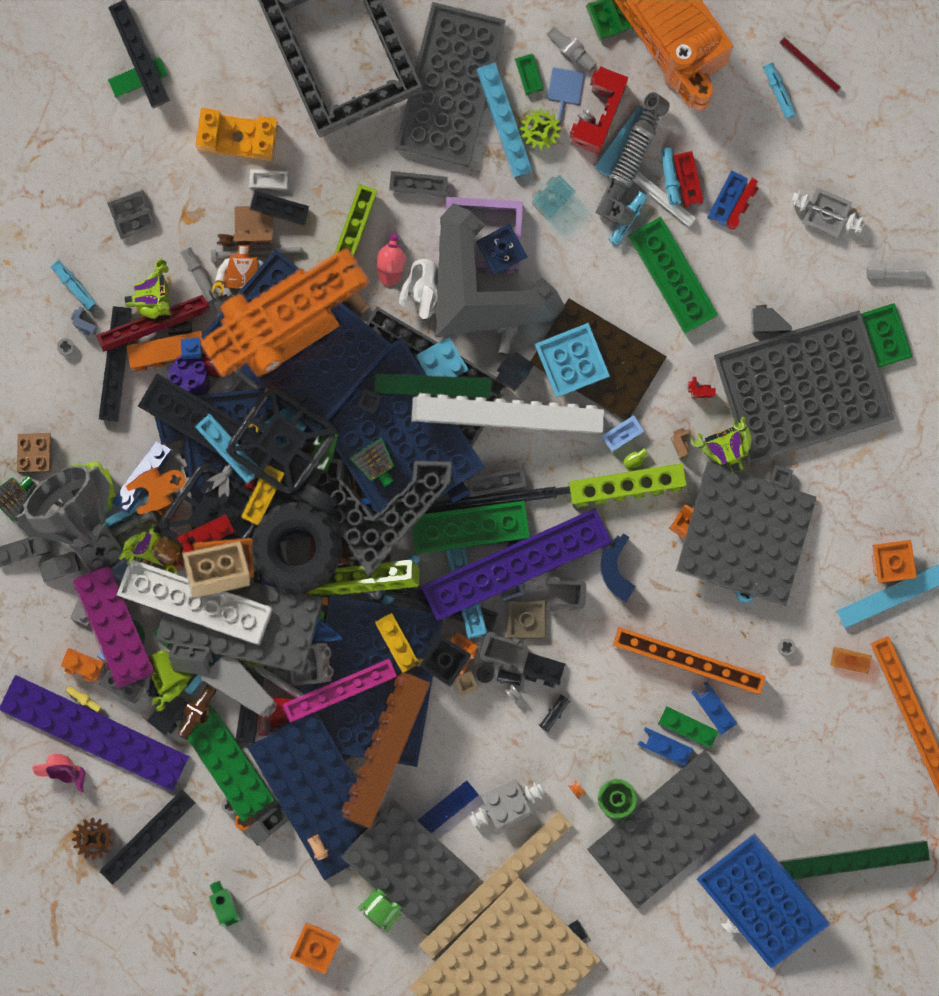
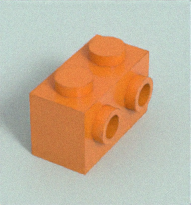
(82, 664)

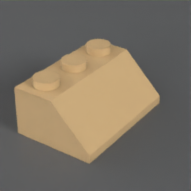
(216, 569)

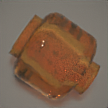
(166, 550)

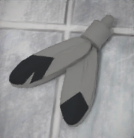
(220, 480)

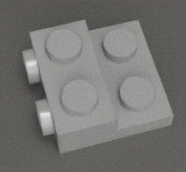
(317, 667)

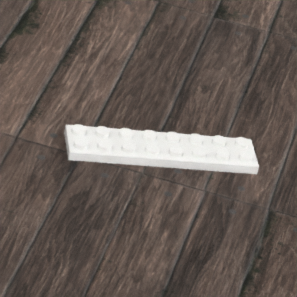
(173, 596)

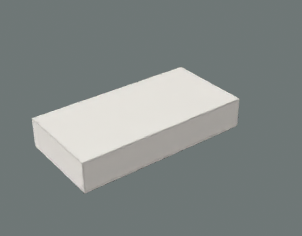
(269, 179)

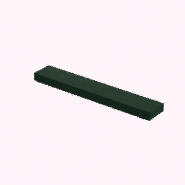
(432, 385)

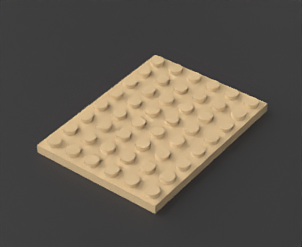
(511, 951)

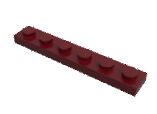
(146, 326)

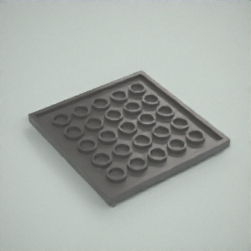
(746, 534)

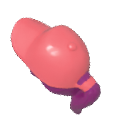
(391, 261)
(62, 768)

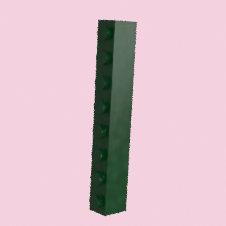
(857, 859)

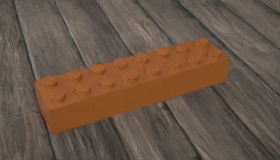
(385, 749)

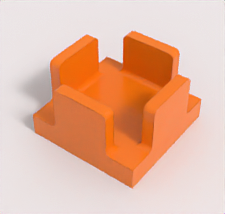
(893, 561)
(315, 947)

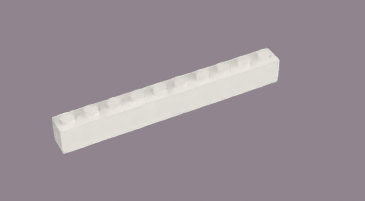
(507, 415)

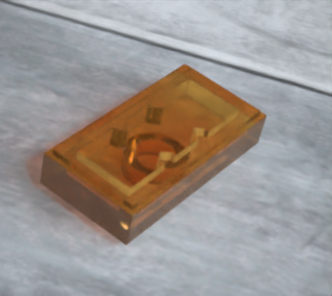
(850, 660)

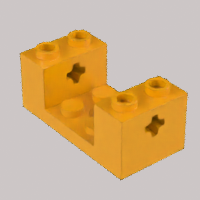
(217, 132)

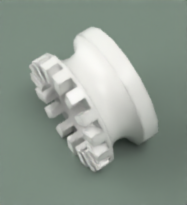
(730, 928)

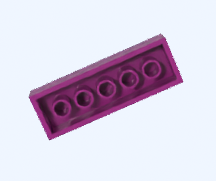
(113, 627)

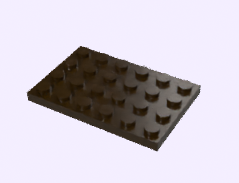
(627, 359)

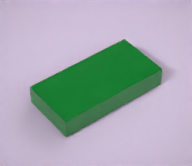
(529, 74)

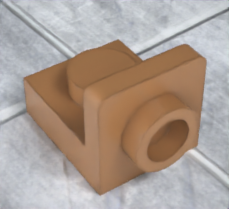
(680, 446)

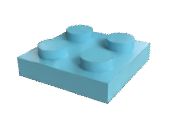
(442, 360)

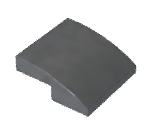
(131, 214)

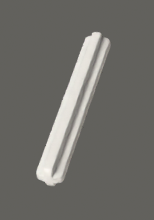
(662, 198)

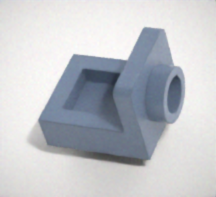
(84, 327)

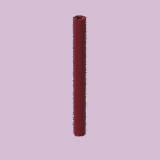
(808, 63)

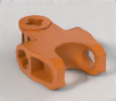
(158, 488)

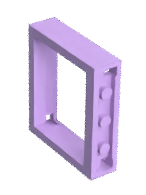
(490, 204)

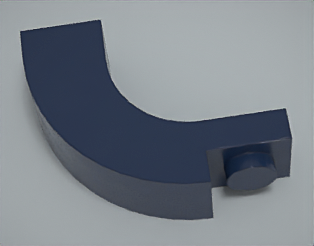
(610, 575)

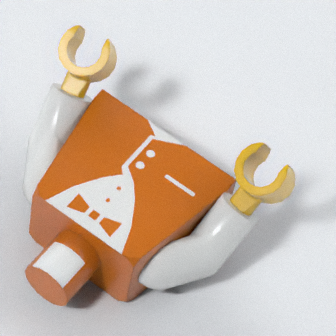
(237, 269)

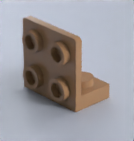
(252, 227)

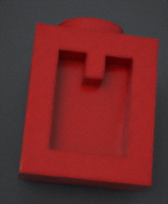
(704, 391)

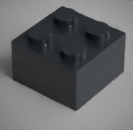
(443, 659)

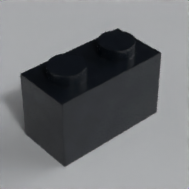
(514, 371)
(166, 720)

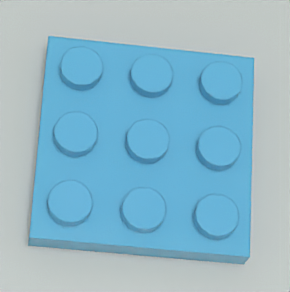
(572, 360)

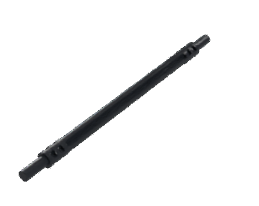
(526, 495)

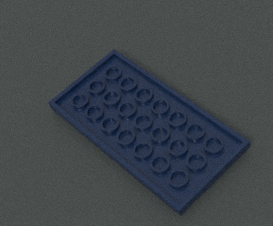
(310, 786)

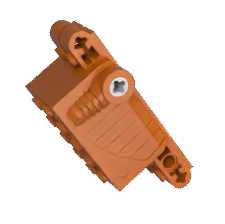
(683, 43)
(283, 317)

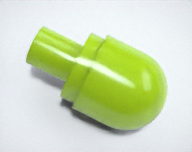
(634, 459)

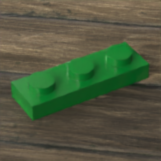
(688, 727)

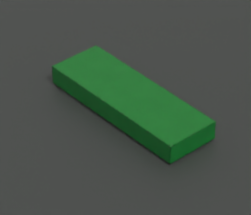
(130, 81)

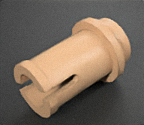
(318, 847)

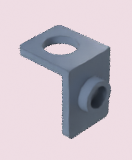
(520, 592)

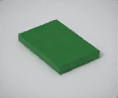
(886, 335)

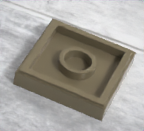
(526, 619)

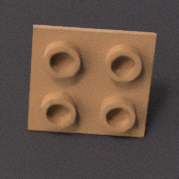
(34, 452)

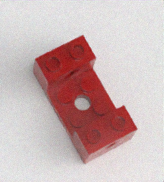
(608, 85)

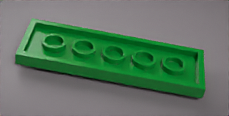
(672, 275)
(470, 527)
(229, 766)

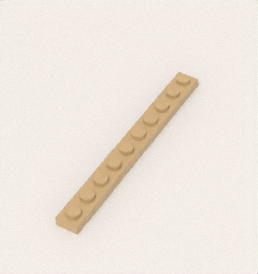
(495, 884)

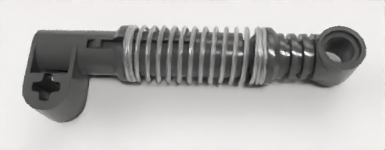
(630, 160)

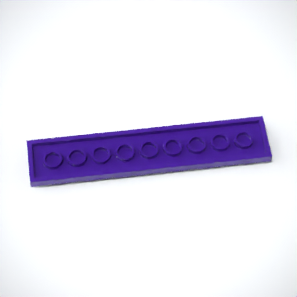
(516, 564)
(94, 732)

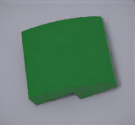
(607, 18)

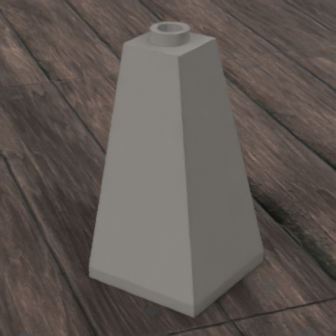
(236, 682)

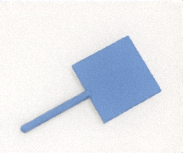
(565, 87)

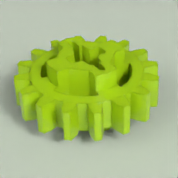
(549, 125)

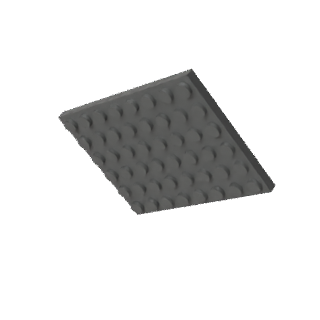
(805, 386)

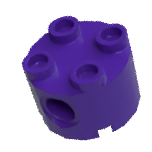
(190, 375)

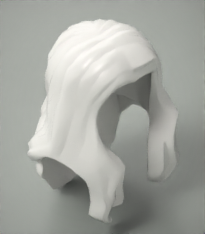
(422, 287)

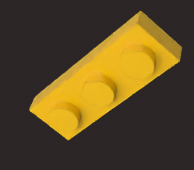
(261, 497)
(396, 642)

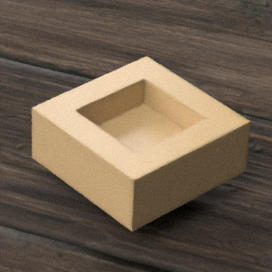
(466, 683)

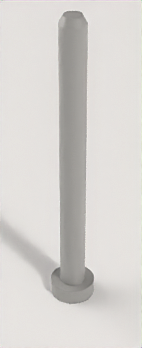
(260, 252)

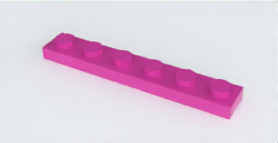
(339, 690)

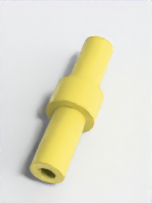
(83, 699)

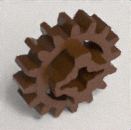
(86, 832)

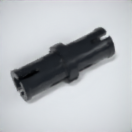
(554, 713)

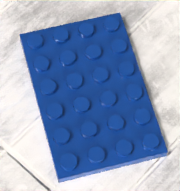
(763, 901)

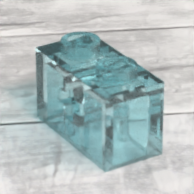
(550, 207)

